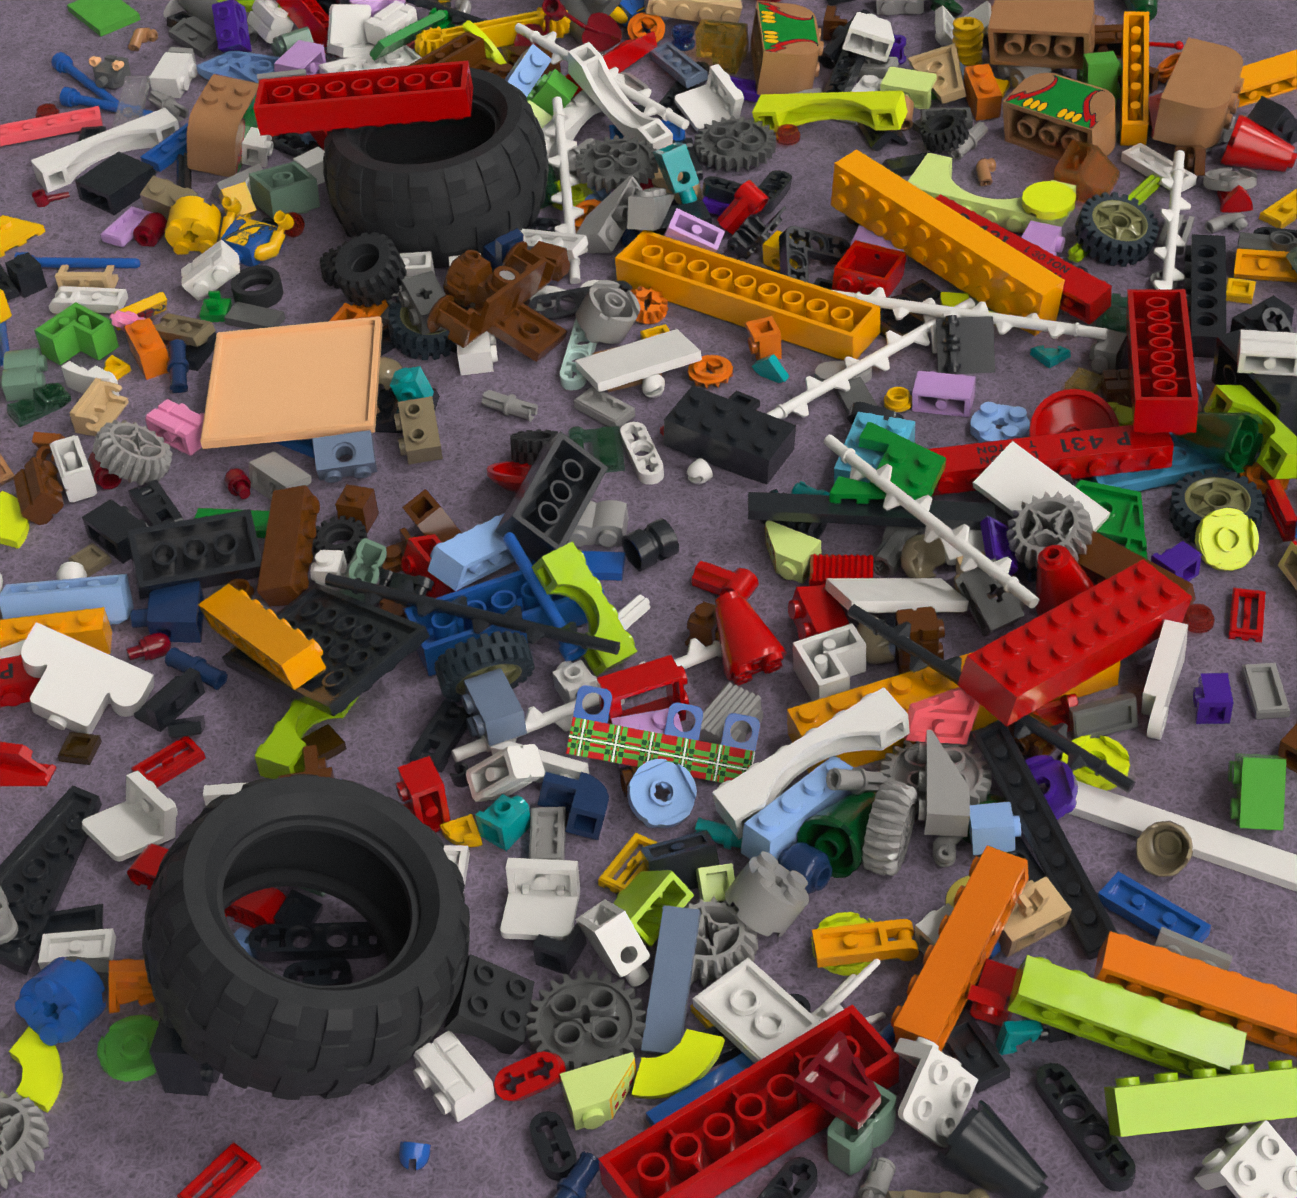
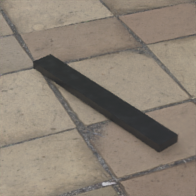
(819, 510)
(1045, 835)

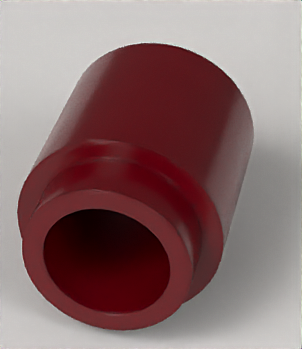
(150, 229)
(102, 475)

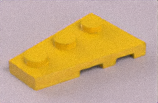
(16, 232)

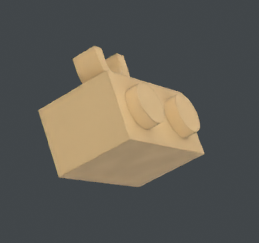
(1036, 915)

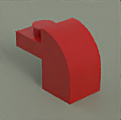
(993, 993)

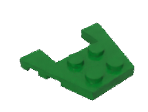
(913, 468)
(1126, 514)

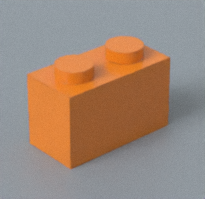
(982, 92)
(147, 348)

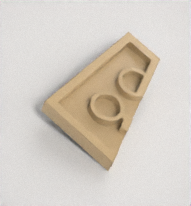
(946, 65)

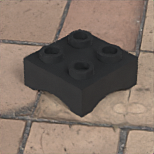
(491, 1005)

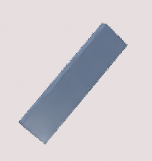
(678, 65)
(671, 979)

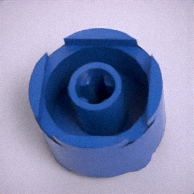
(61, 1000)

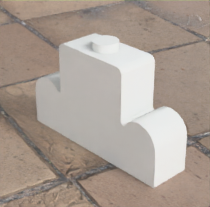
(80, 681)

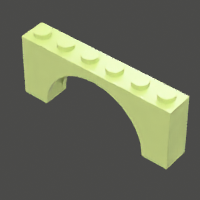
(935, 178)

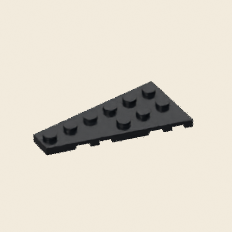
(39, 871)

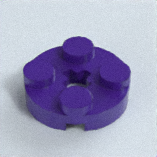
(1060, 780)

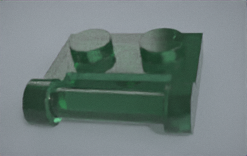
(605, 443)

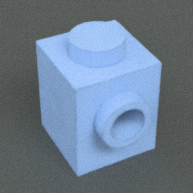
(993, 827)

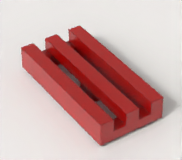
(1280, 510)
(1246, 632)
(171, 765)
(238, 1175)

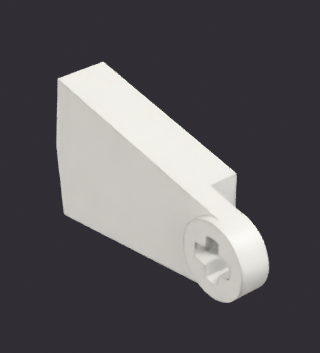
(1164, 676)

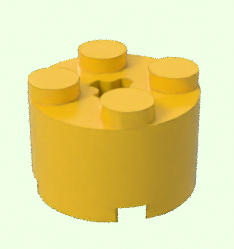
(192, 225)

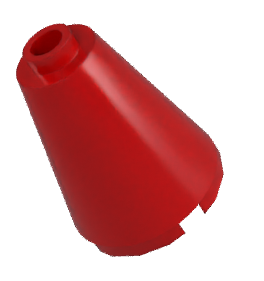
(1257, 148)
(1058, 578)

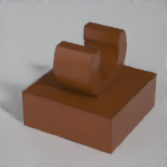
(43, 441)

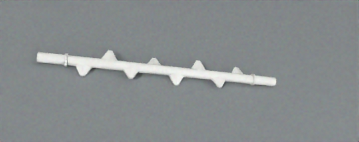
(641, 97)
(566, 181)
(1171, 215)
(1002, 321)
(854, 366)
(934, 527)
(563, 714)

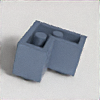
(493, 708)

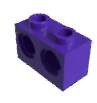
(231, 26)

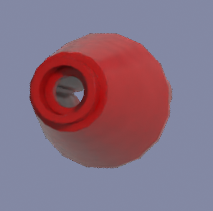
(745, 640)

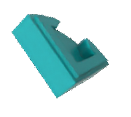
(1050, 356)
(771, 369)
(1016, 1033)

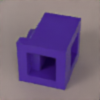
(1180, 560)
(1213, 699)

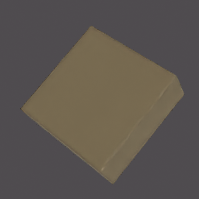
(91, 558)

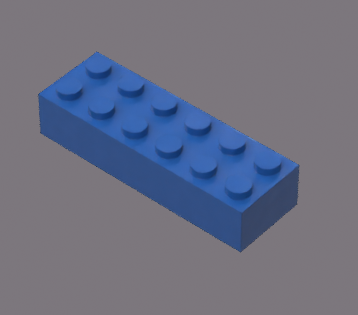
(495, 596)

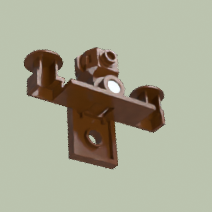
(497, 302)

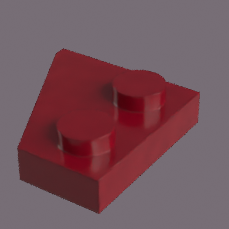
(839, 1083)

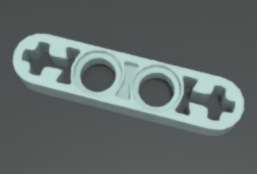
(574, 352)

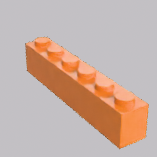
(962, 948)
(1209, 991)

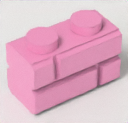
(177, 426)

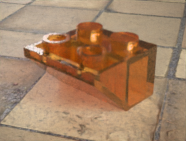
(1088, 169)

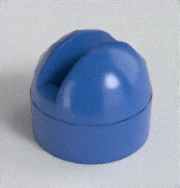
(413, 1150)

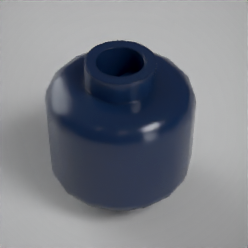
(809, 862)

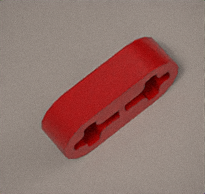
(526, 1068)

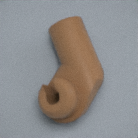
(140, 36)
(983, 169)

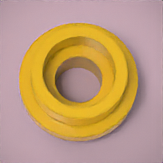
(898, 399)

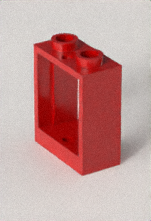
(862, 258)
(642, 679)

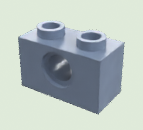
(330, 448)

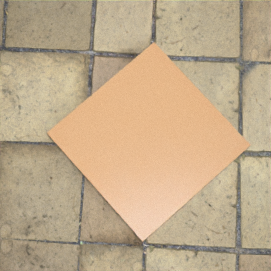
(293, 382)

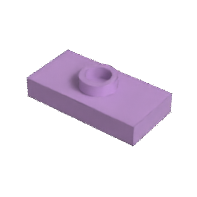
(121, 230)

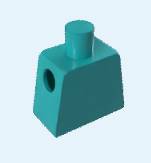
(671, 162)

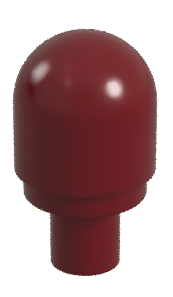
(239, 480)
(150, 646)

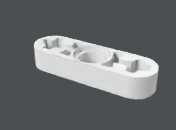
(646, 444)

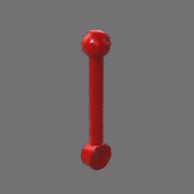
(1177, 45)

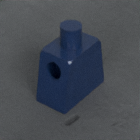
(173, 613)

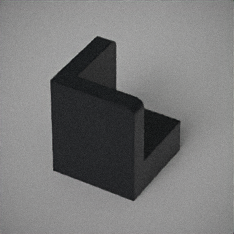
(559, 955)

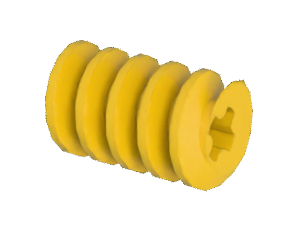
(968, 40)

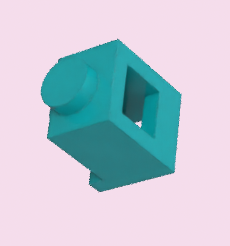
(410, 384)
(504, 821)

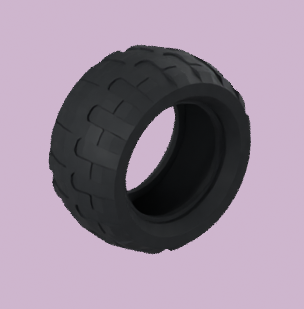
(444, 180)
(276, 1029)

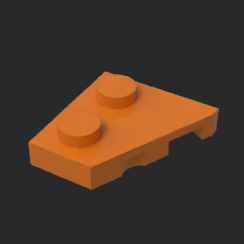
(128, 983)

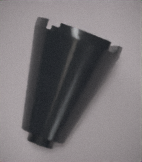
(992, 1157)

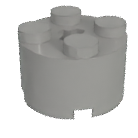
(607, 312)
(768, 895)

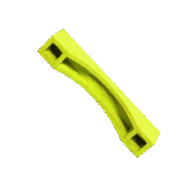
(873, 108)

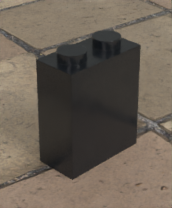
(114, 182)

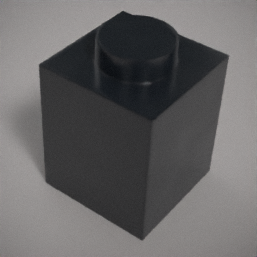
(26, 274)

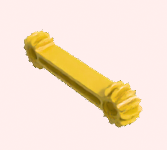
(499, 31)

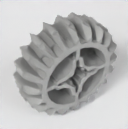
(132, 452)
(1052, 523)
(889, 828)
(730, 937)
(21, 1136)

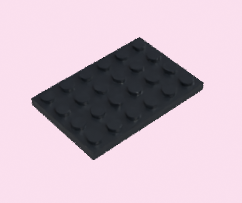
(356, 642)

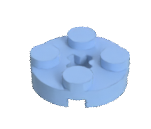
(991, 414)
(654, 811)

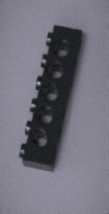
(1206, 291)

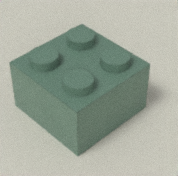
(284, 189)

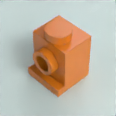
(764, 338)

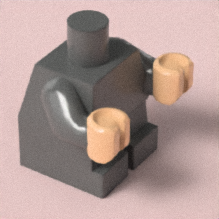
(111, 71)

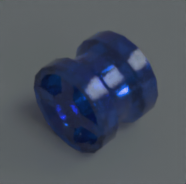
(683, 36)

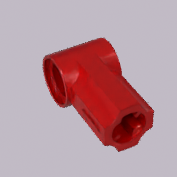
(748, 201)
(721, 581)

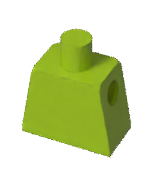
(645, 900)

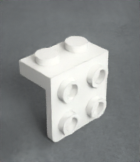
(944, 22)
(347, 30)
(711, 101)
(132, 825)
(540, 898)
(936, 1092)
(1252, 1164)

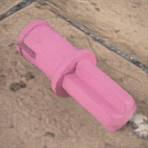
(122, 318)

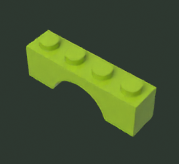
(1279, 444)
(567, 574)
(283, 749)

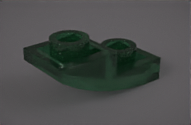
(44, 401)

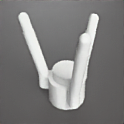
(832, 1004)

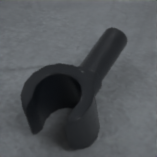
(460, 779)

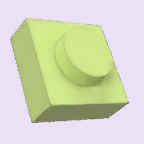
(714, 881)

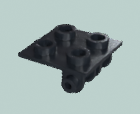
(752, 233)
(965, 345)

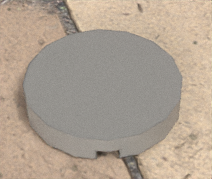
(1226, 180)

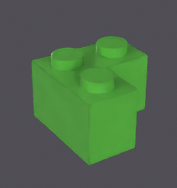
(1102, 71)
(551, 86)
(76, 331)
(1259, 791)

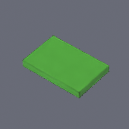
(103, 15)

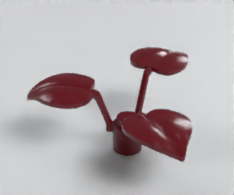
(600, 30)

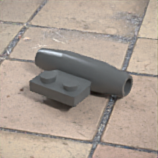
(583, 9)
(199, 30)

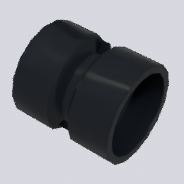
(650, 544)

